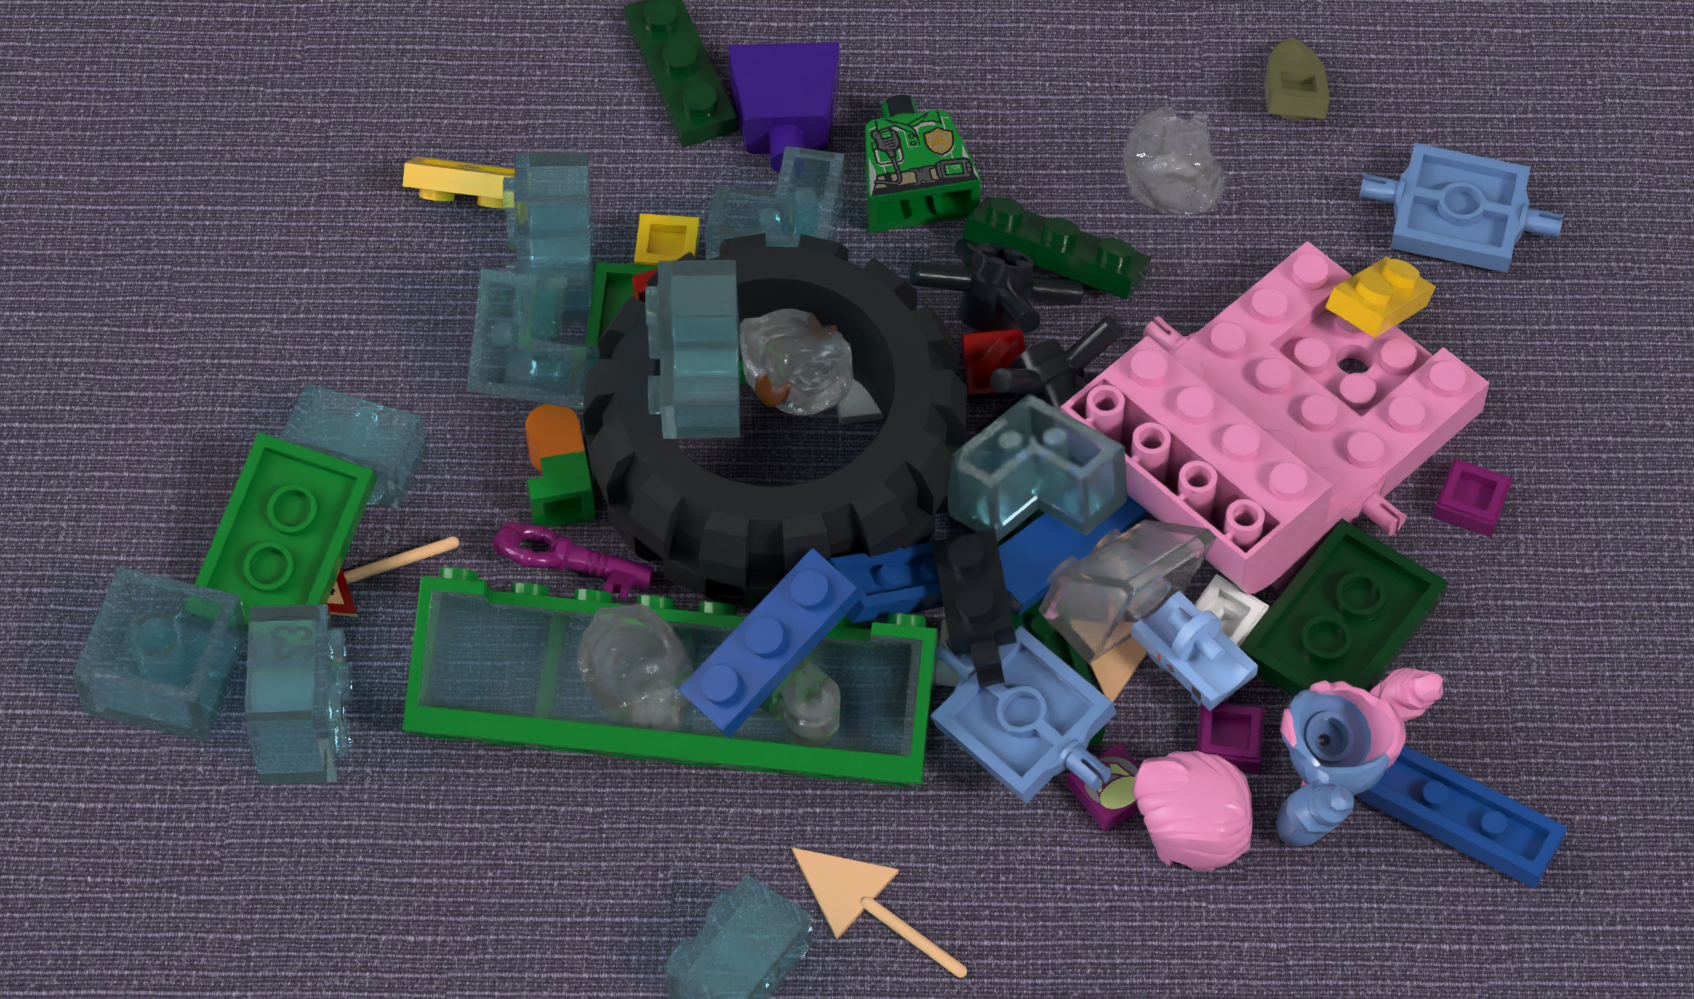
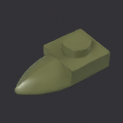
(1296, 82)

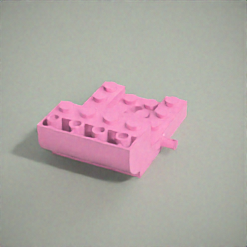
(1264, 429)

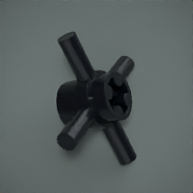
(995, 286)
(1050, 371)

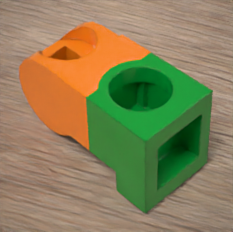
(557, 450)

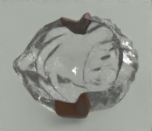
(795, 361)

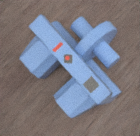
(1194, 650)

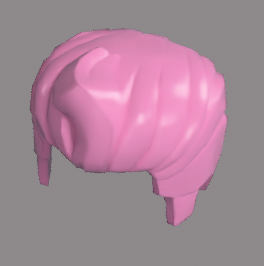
(1195, 809)

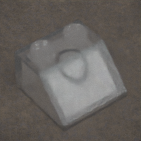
(1122, 582)

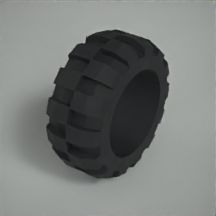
(752, 534)

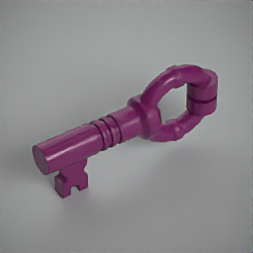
(563, 554)

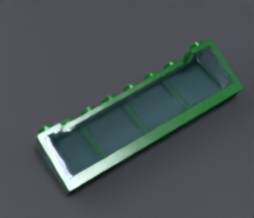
(510, 676)

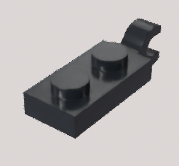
(975, 601)

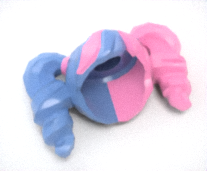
(1361, 741)

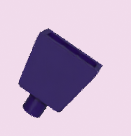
(784, 95)

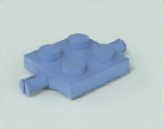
(1461, 207)
(1028, 724)

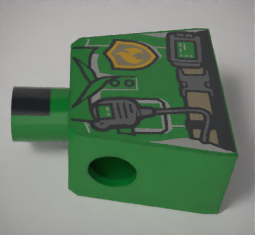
(916, 168)

